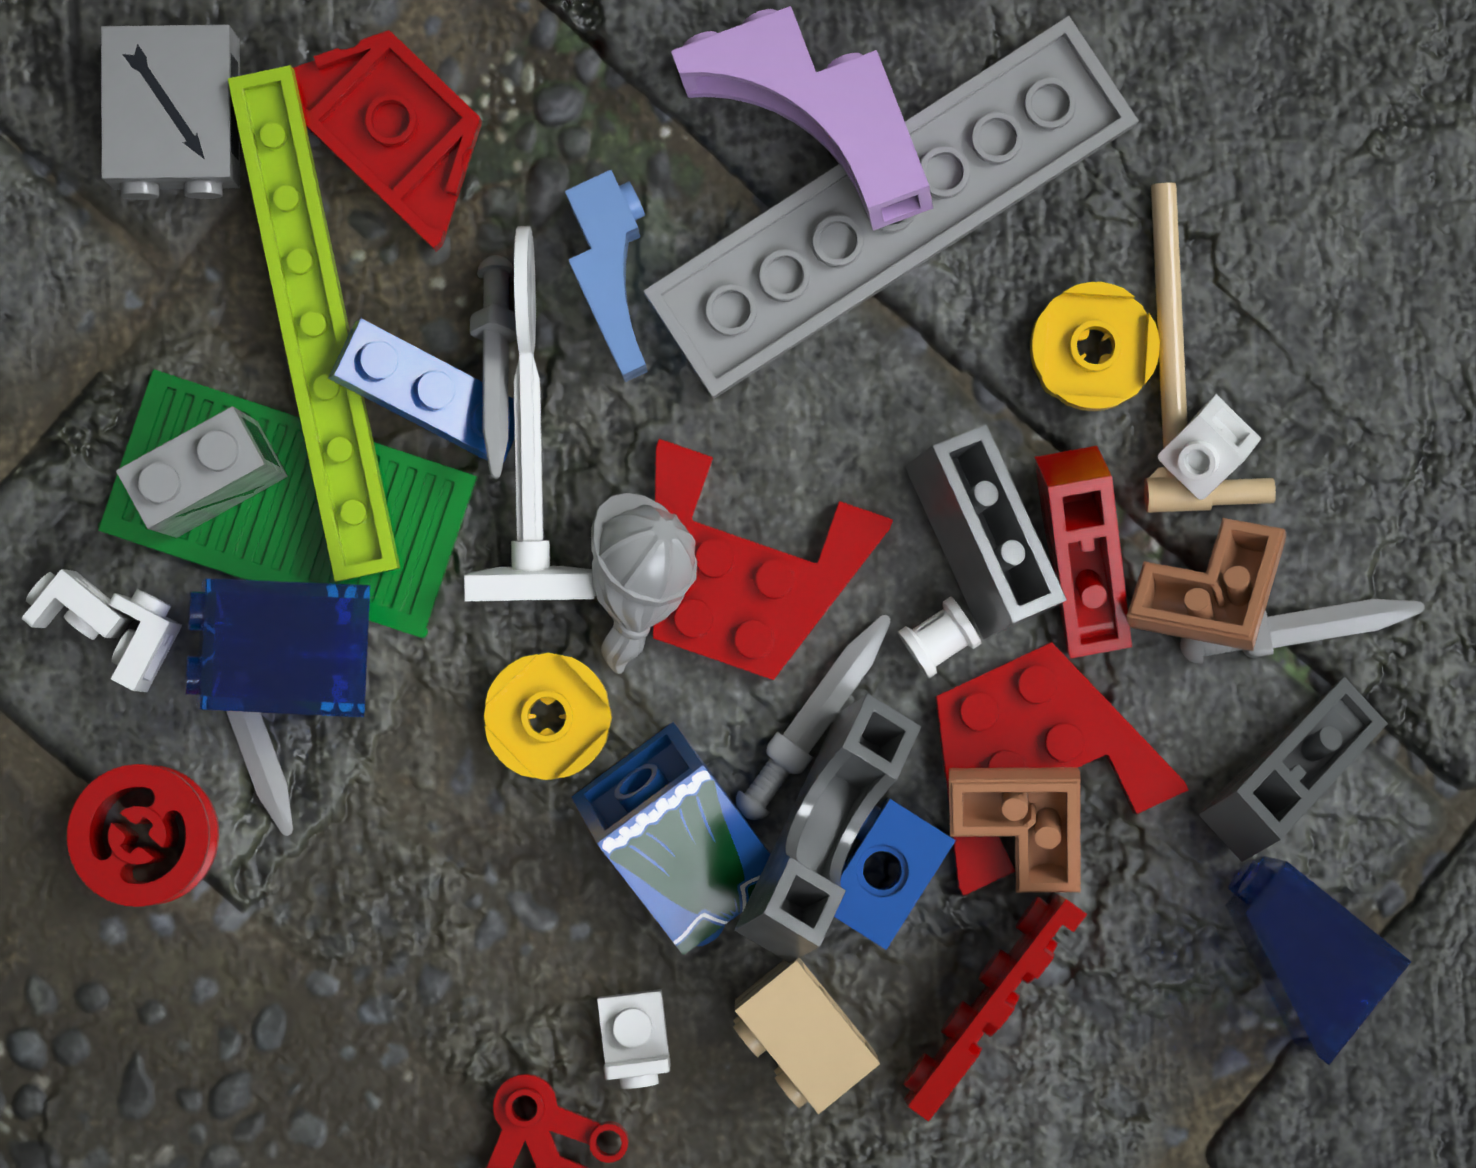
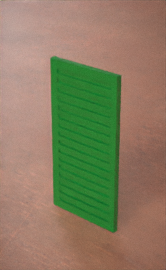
(281, 528)

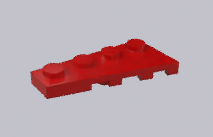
(935, 1078)

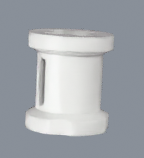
(939, 637)

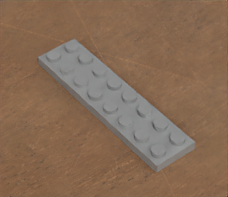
(817, 247)

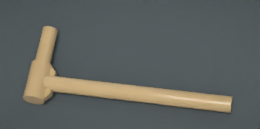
(1162, 489)

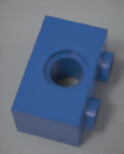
(919, 851)

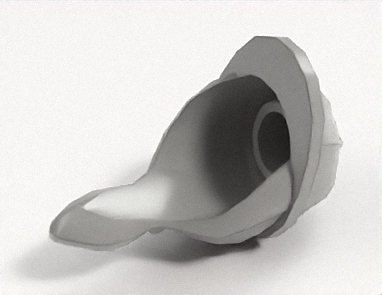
(638, 570)

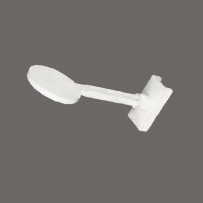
(531, 571)

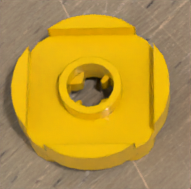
(1118, 374)
(547, 753)

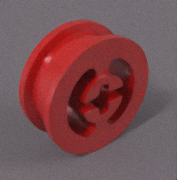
(113, 875)

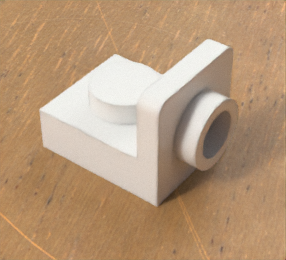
(1209, 448)
(86, 605)
(143, 650)
(634, 1038)

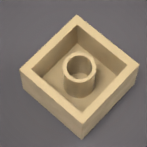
(805, 1034)

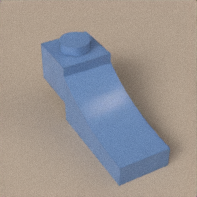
(608, 224)

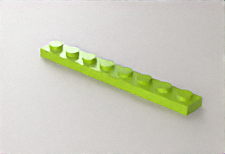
(312, 321)

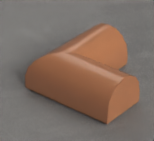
(1217, 605)
(1034, 807)

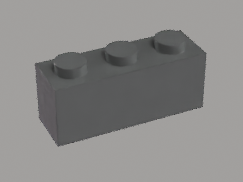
(985, 531)

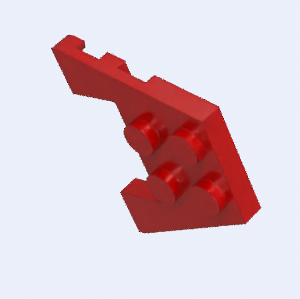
(747, 598)
(1040, 716)

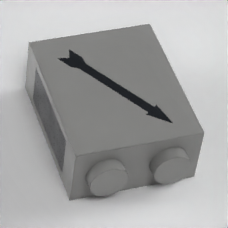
(169, 110)
(201, 473)

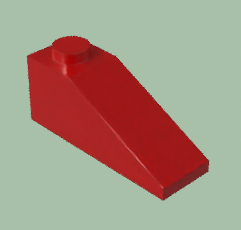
(1084, 549)

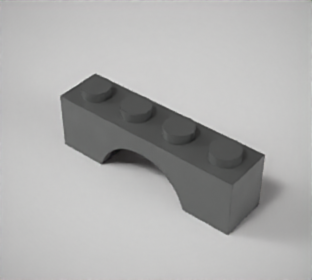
(803, 873)

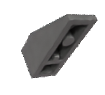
(1293, 771)

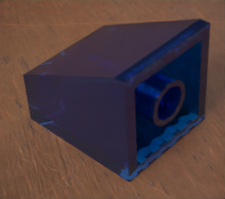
(279, 647)
(1312, 955)

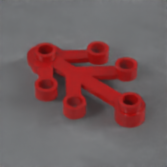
(537, 1128)

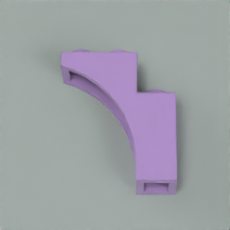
(842, 106)

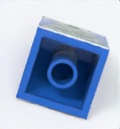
(675, 838)

